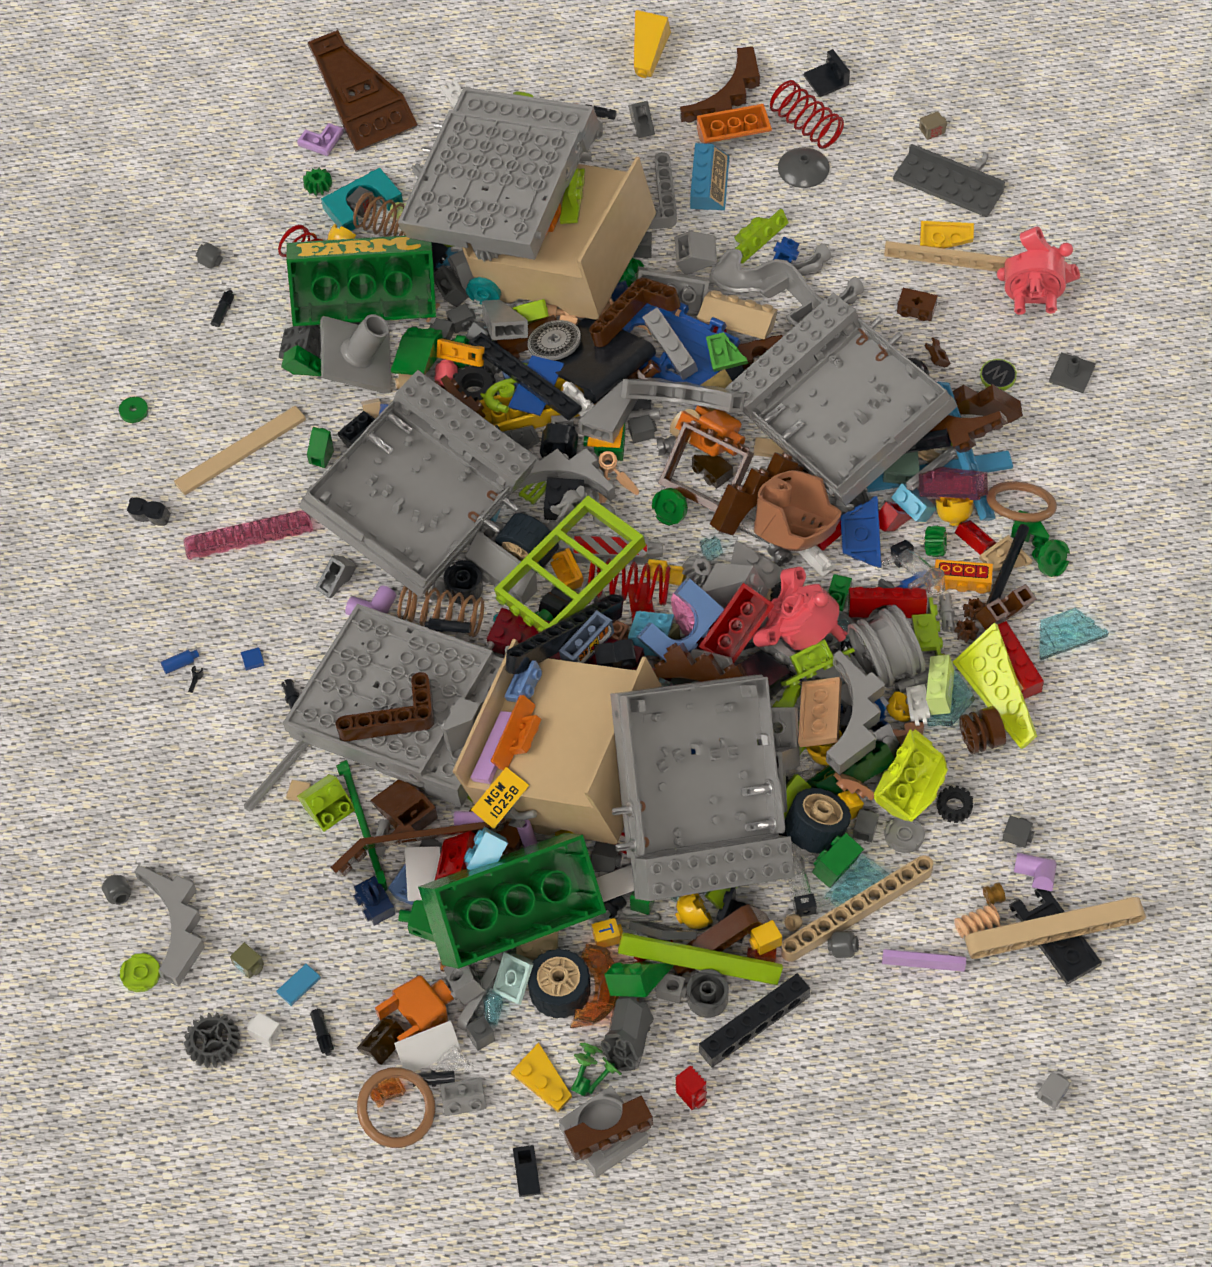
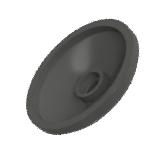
(803, 167)

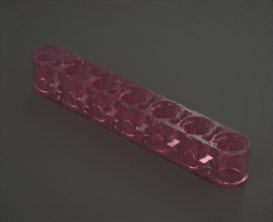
(247, 534)

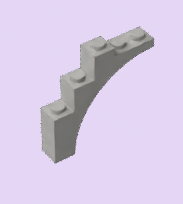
(683, 392)
(581, 466)
(858, 737)
(183, 945)

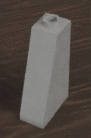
(503, 321)
(607, 416)

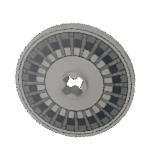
(566, 337)

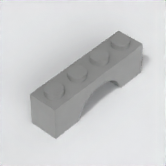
(670, 343)

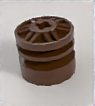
(982, 730)

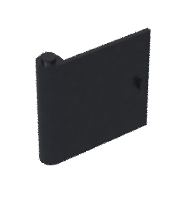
(602, 368)

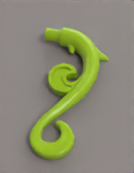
(505, 389)

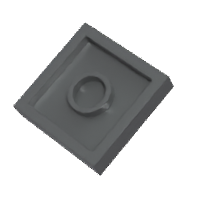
(1072, 372)

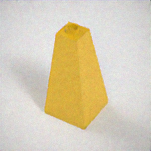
(649, 41)

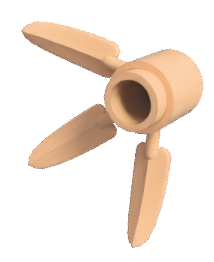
(622, 478)

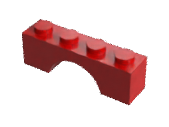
(865, 600)

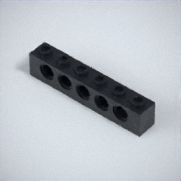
(754, 1020)

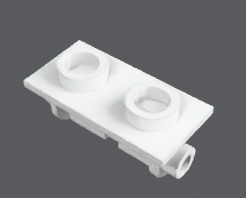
(576, 395)
(818, 560)

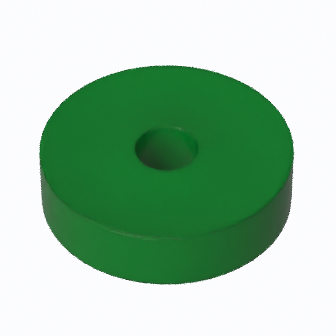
(133, 416)

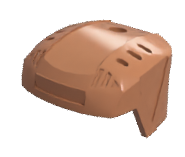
(786, 503)

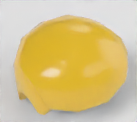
(896, 705)

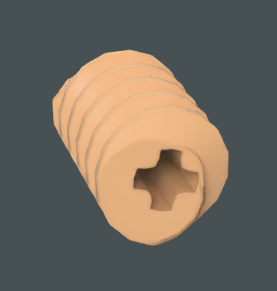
(977, 921)

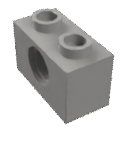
(464, 983)

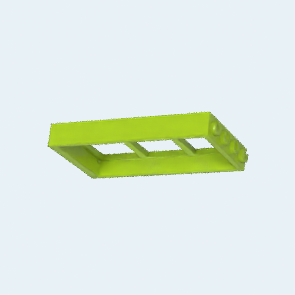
(559, 533)

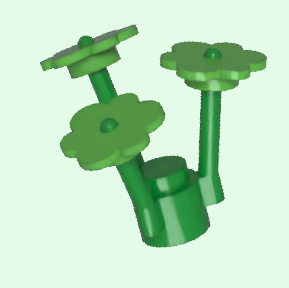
(582, 1084)

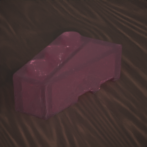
(953, 483)

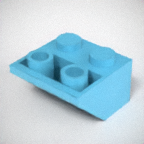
(486, 850)

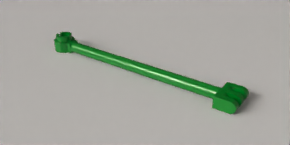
(344, 769)

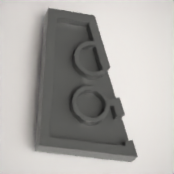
(660, 931)

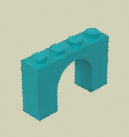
(375, 181)

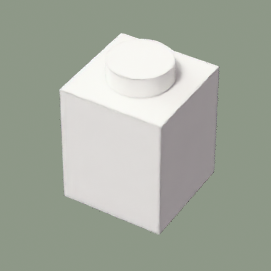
(264, 1029)

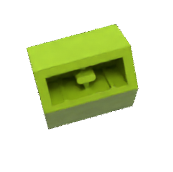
(326, 802)

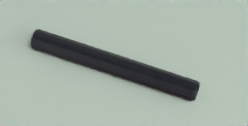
(1009, 563)

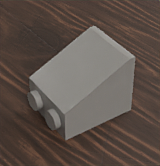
(727, 579)

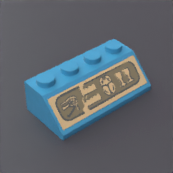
(709, 178)

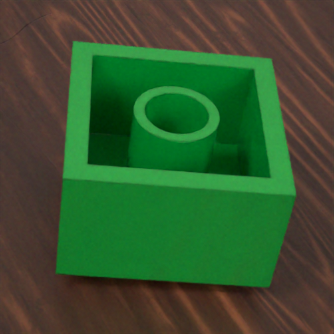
(837, 860)

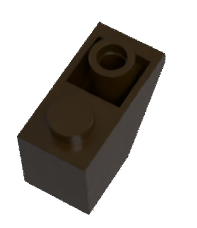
(715, 469)

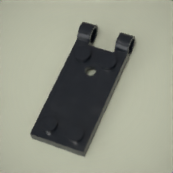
(1069, 956)

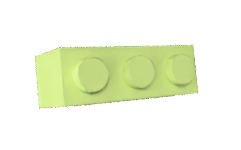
(940, 684)

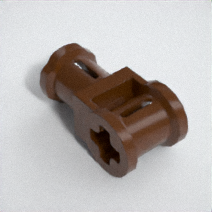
(648, 372)

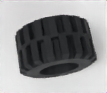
(474, 377)

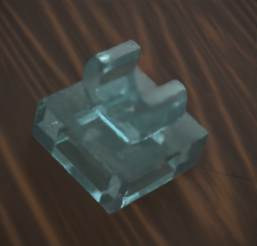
(711, 548)

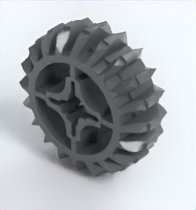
(224, 1049)

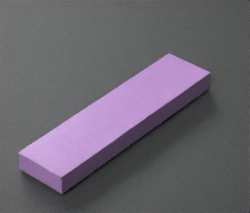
(485, 769)
(924, 960)

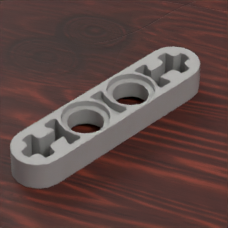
(470, 1010)

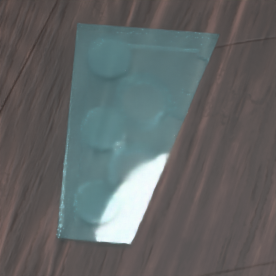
(856, 879)

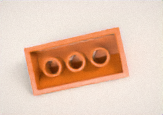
(733, 123)

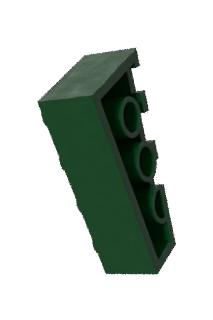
(864, 769)

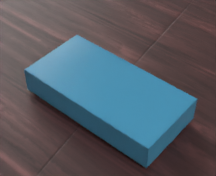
(298, 984)

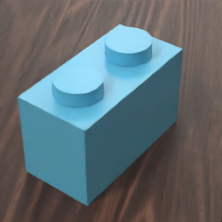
(910, 501)

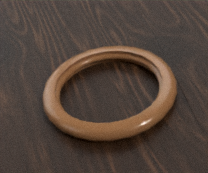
(1017, 516)
(371, 1131)

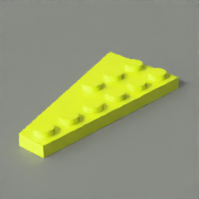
(992, 677)

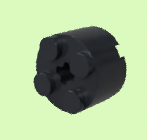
(559, 437)
(465, 579)

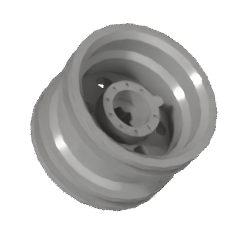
(887, 646)

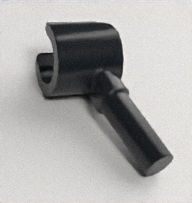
(196, 676)

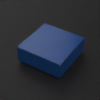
(252, 658)

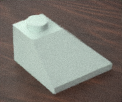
(513, 977)

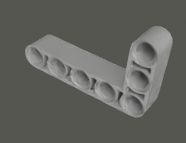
(666, 211)

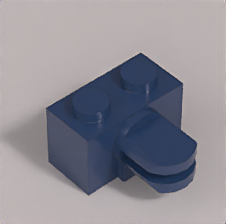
(374, 901)

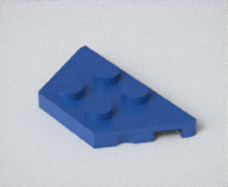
(862, 533)

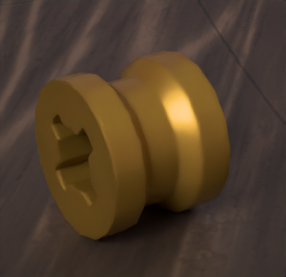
(994, 894)

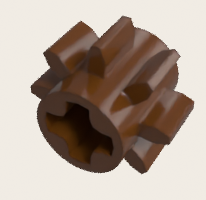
(969, 608)
(963, 626)

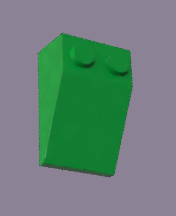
(416, 351)
(635, 977)

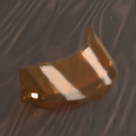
(598, 962)

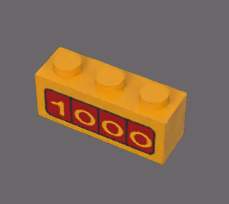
(966, 575)

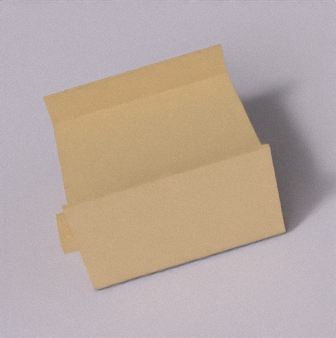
(583, 259)
(572, 754)

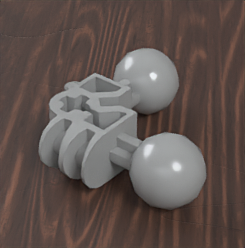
(570, 501)

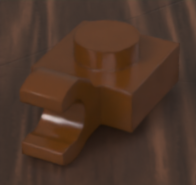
(938, 355)

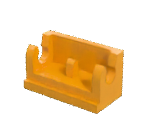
(567, 569)

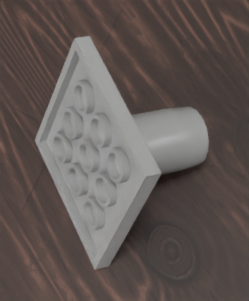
(356, 353)

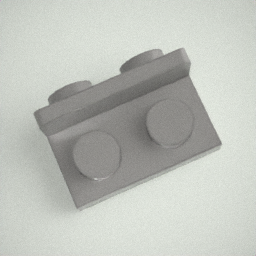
(463, 1096)

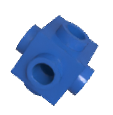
(786, 250)

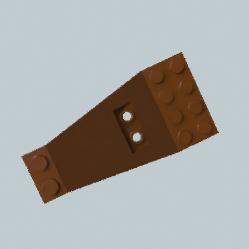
(370, 113)
(401, 835)

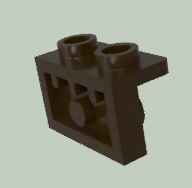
(381, 1040)

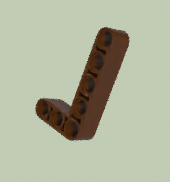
(639, 293)
(394, 717)
(727, 932)

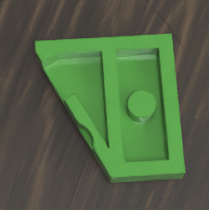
(724, 352)

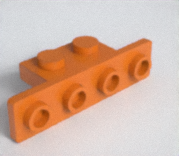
(517, 733)

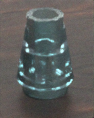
(493, 1007)

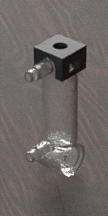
(903, 555)
(799, 885)

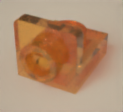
(387, 1090)

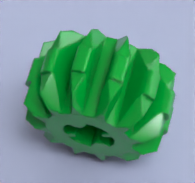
(317, 181)
(935, 541)

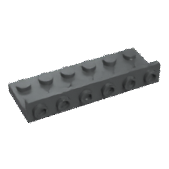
(950, 180)

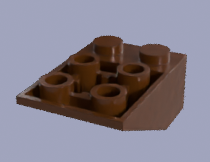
(405, 805)

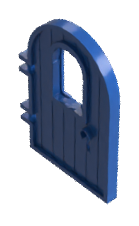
(693, 337)

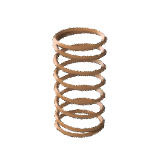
(383, 207)
(411, 608)

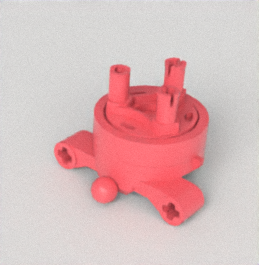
(1037, 273)
(800, 614)

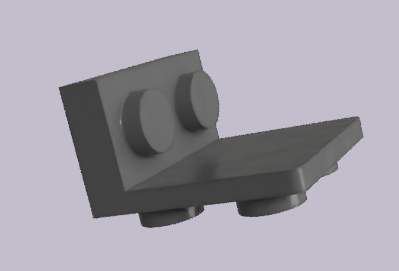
(305, 336)

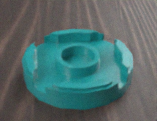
(482, 290)

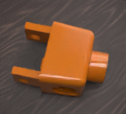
(715, 420)
(419, 1004)

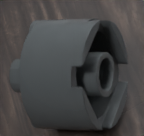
(707, 1004)

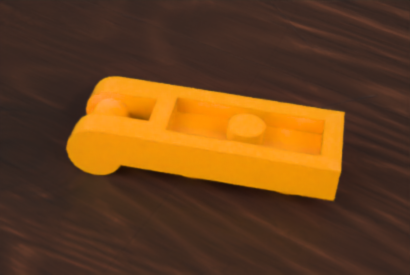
(460, 352)

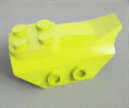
(912, 778)

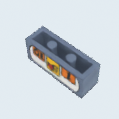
(592, 633)

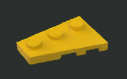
(945, 234)
(542, 1078)

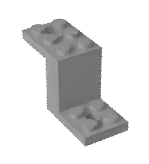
(786, 744)

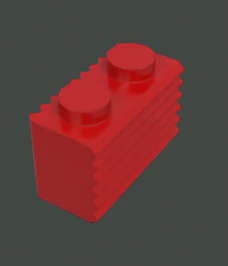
(691, 1088)

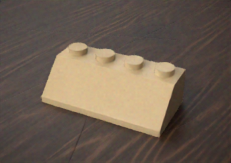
(738, 314)

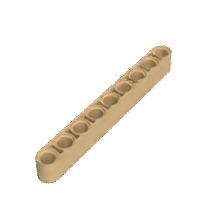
(860, 900)
(1055, 927)

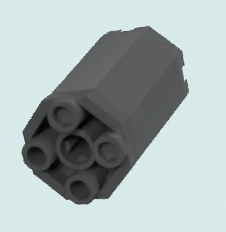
(627, 1033)

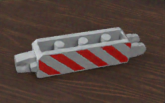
(609, 547)

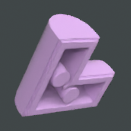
(323, 142)
(381, 601)
(1040, 868)

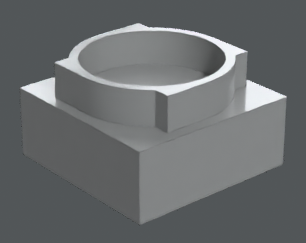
(603, 1113)

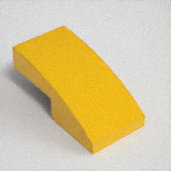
(676, 575)

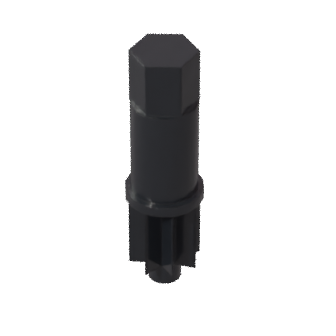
(224, 305)
(448, 625)
(321, 1030)

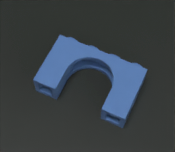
(705, 612)

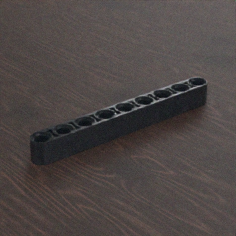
(555, 637)

